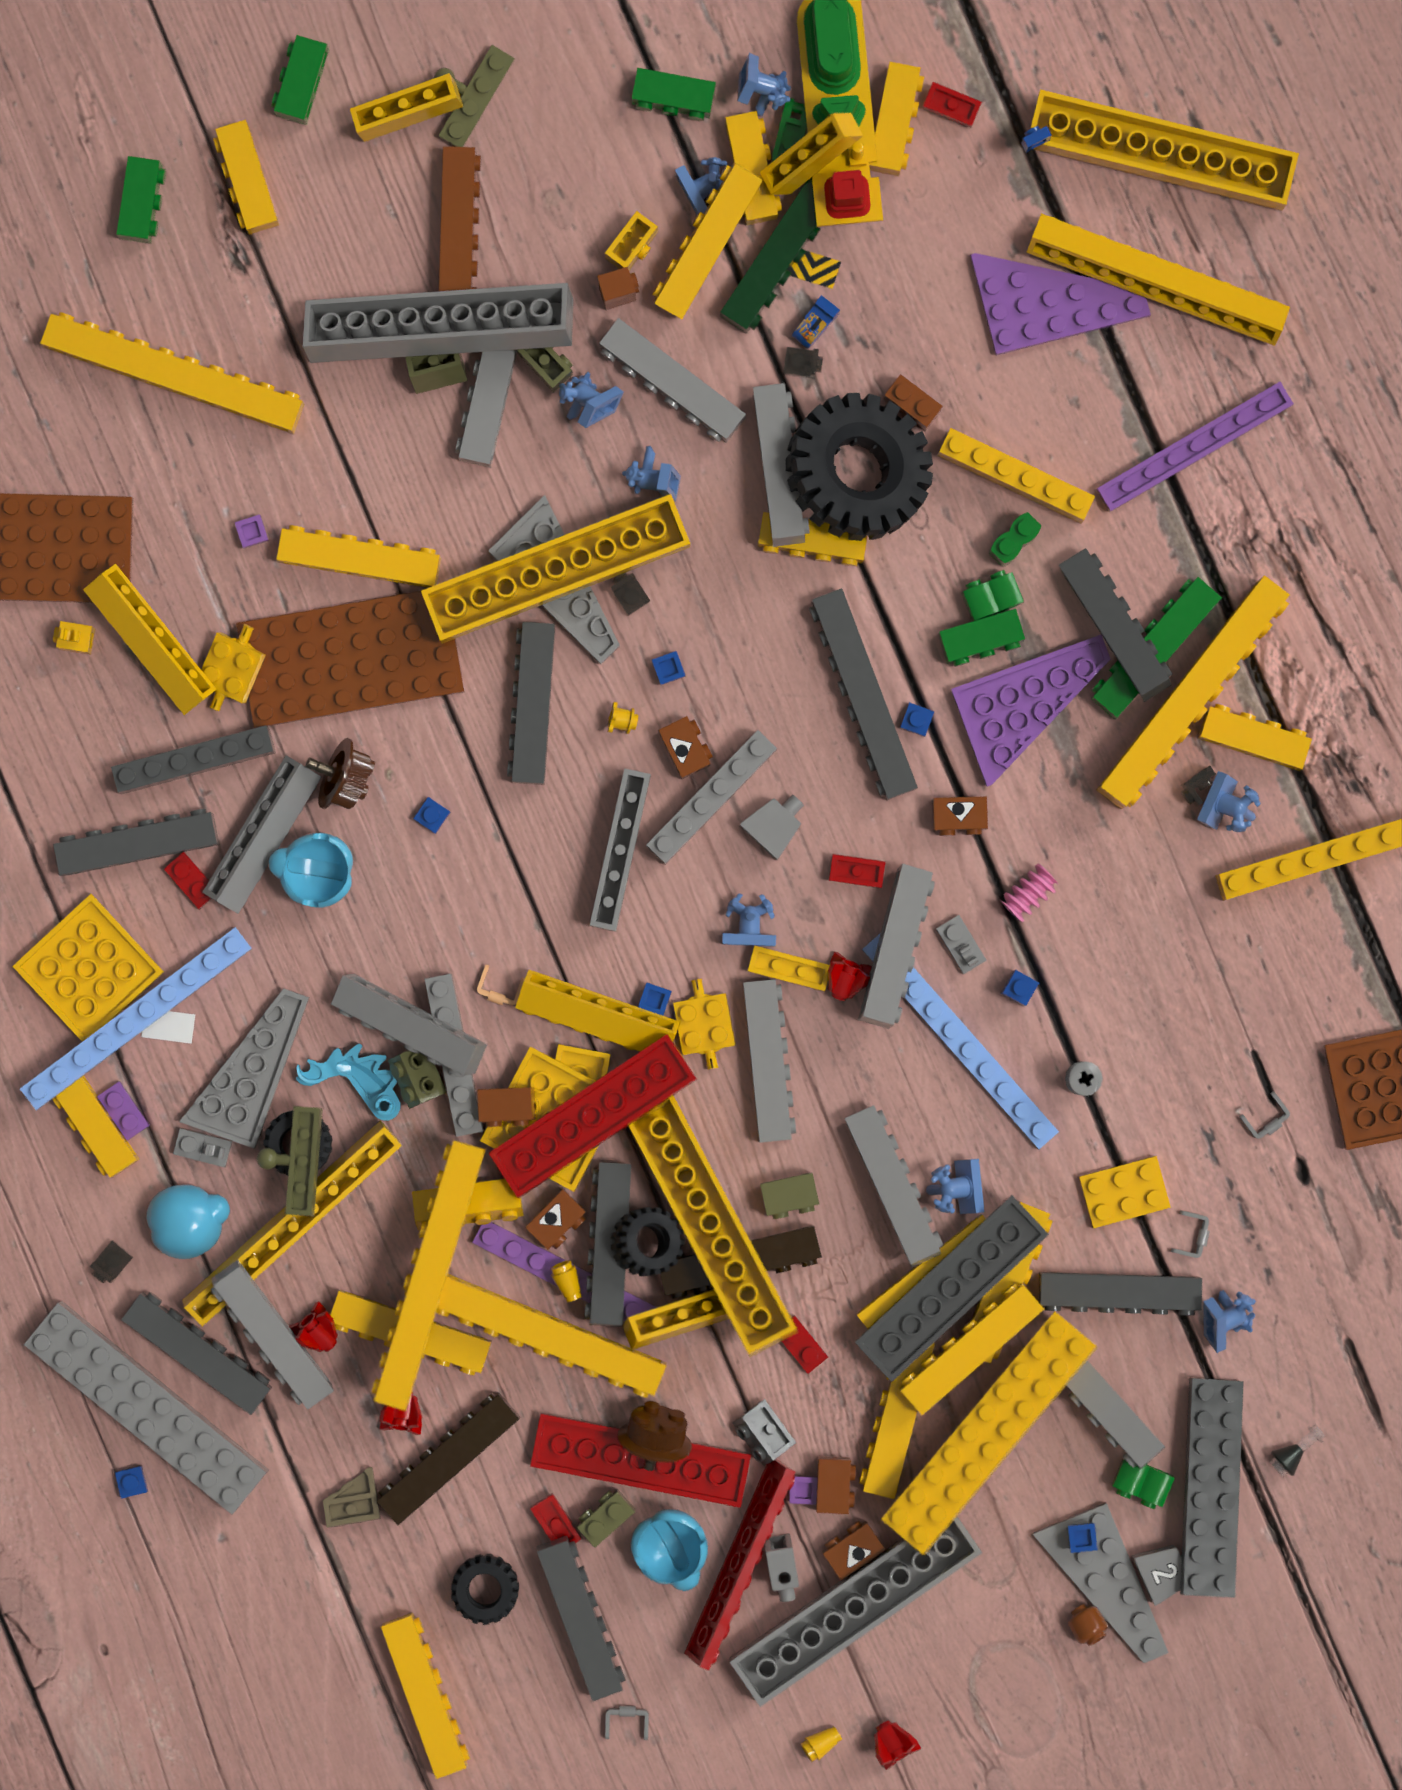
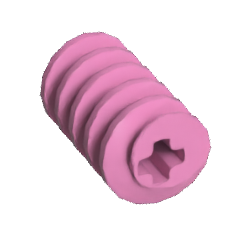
(1029, 892)

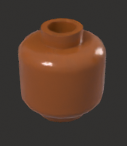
(1087, 1625)

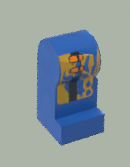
(816, 322)

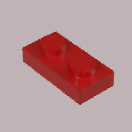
(952, 104)
(857, 871)
(189, 879)
(804, 1348)
(554, 1519)

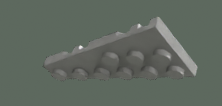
(575, 612)
(245, 1086)
(1107, 1579)

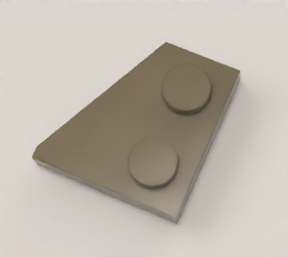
(353, 1502)

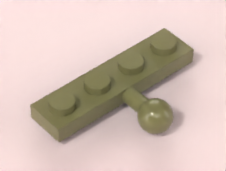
(475, 95)
(301, 1161)

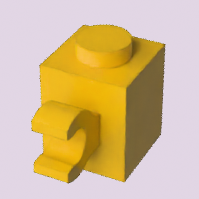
(74, 637)

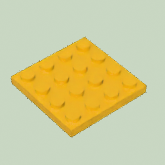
(88, 968)
(552, 1086)

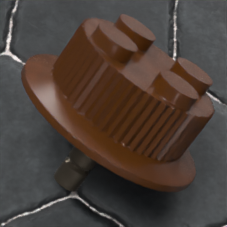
(343, 776)
(655, 1434)

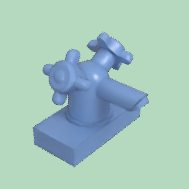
(768, 86)
(700, 188)
(595, 404)
(664, 481)
(1221, 802)
(749, 923)
(965, 1187)
(1220, 1321)

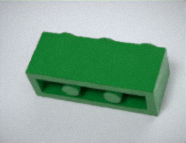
(300, 79)
(673, 94)
(140, 200)
(982, 637)

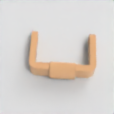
(494, 996)

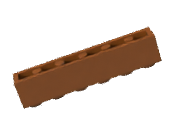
(458, 218)

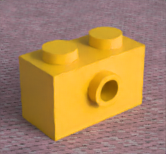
(632, 242)

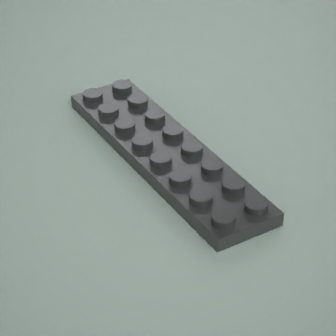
(951, 1288)
(1212, 1488)

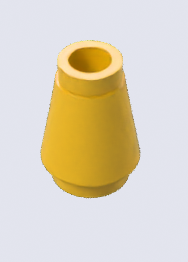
(566, 1279)
(819, 1744)

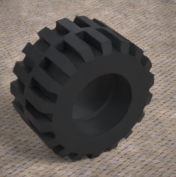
(281, 1126)
(667, 1235)
(485, 1612)

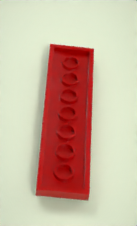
(593, 1116)
(595, 1453)
(739, 1563)

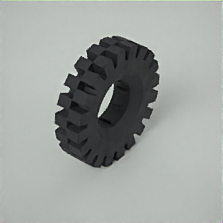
(885, 436)

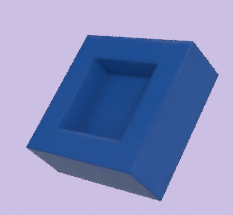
(1035, 138)
(668, 668)
(917, 719)
(432, 815)
(654, 999)
(131, 1481)
(1082, 1537)

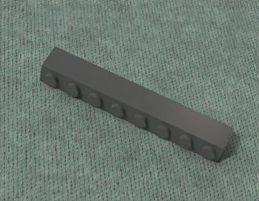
(864, 694)

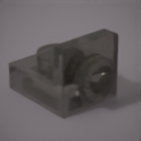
(802, 362)
(629, 593)
(1198, 781)
(111, 1263)

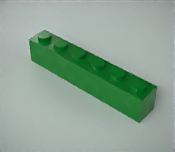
(1166, 634)

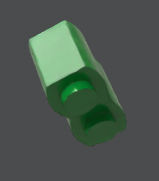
(1020, 534)
(992, 596)
(1146, 1483)

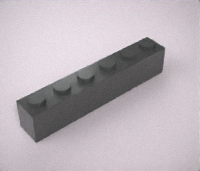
(1115, 624)
(533, 703)
(193, 759)
(137, 843)
(607, 1277)
(1120, 1291)
(197, 1353)
(580, 1619)

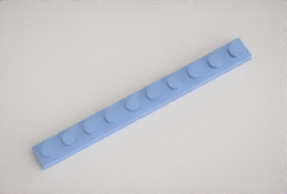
(135, 1019)
(974, 1056)

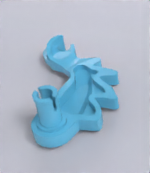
(371, 1083)

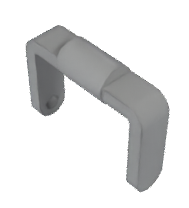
(1272, 1126)
(1202, 1238)
(627, 1711)

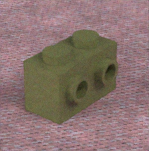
(547, 365)
(435, 371)
(416, 1078)
(789, 1194)
(606, 1518)

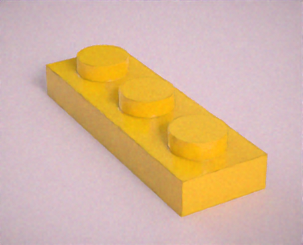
(789, 968)

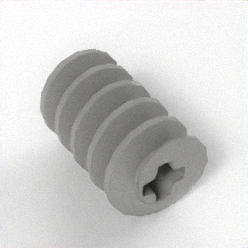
(1093, 1082)

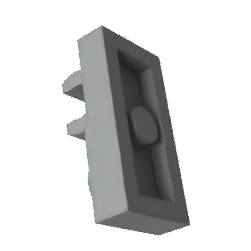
(961, 944)
(202, 1147)

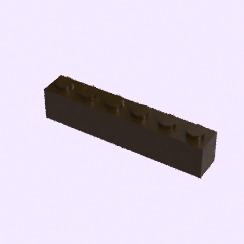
(774, 1251)
(448, 1459)

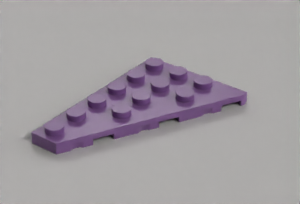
(1042, 305)
(1016, 704)

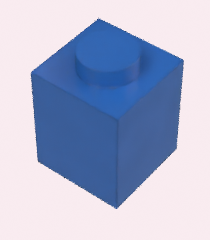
(1019, 988)

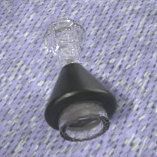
(1288, 1458)

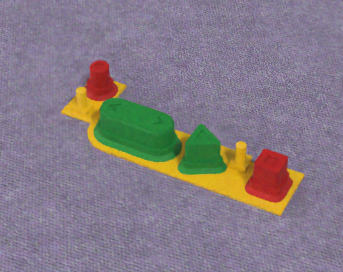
(838, 82)

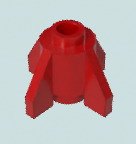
(846, 977)
(316, 1330)
(402, 1420)
(893, 1744)

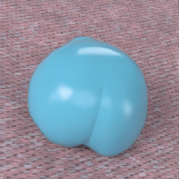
(314, 869)
(186, 1220)
(670, 1549)

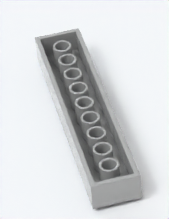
(438, 323)
(146, 1407)
(849, 1611)

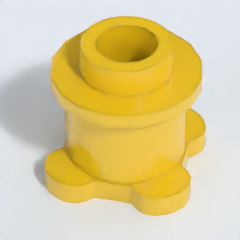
(622, 719)

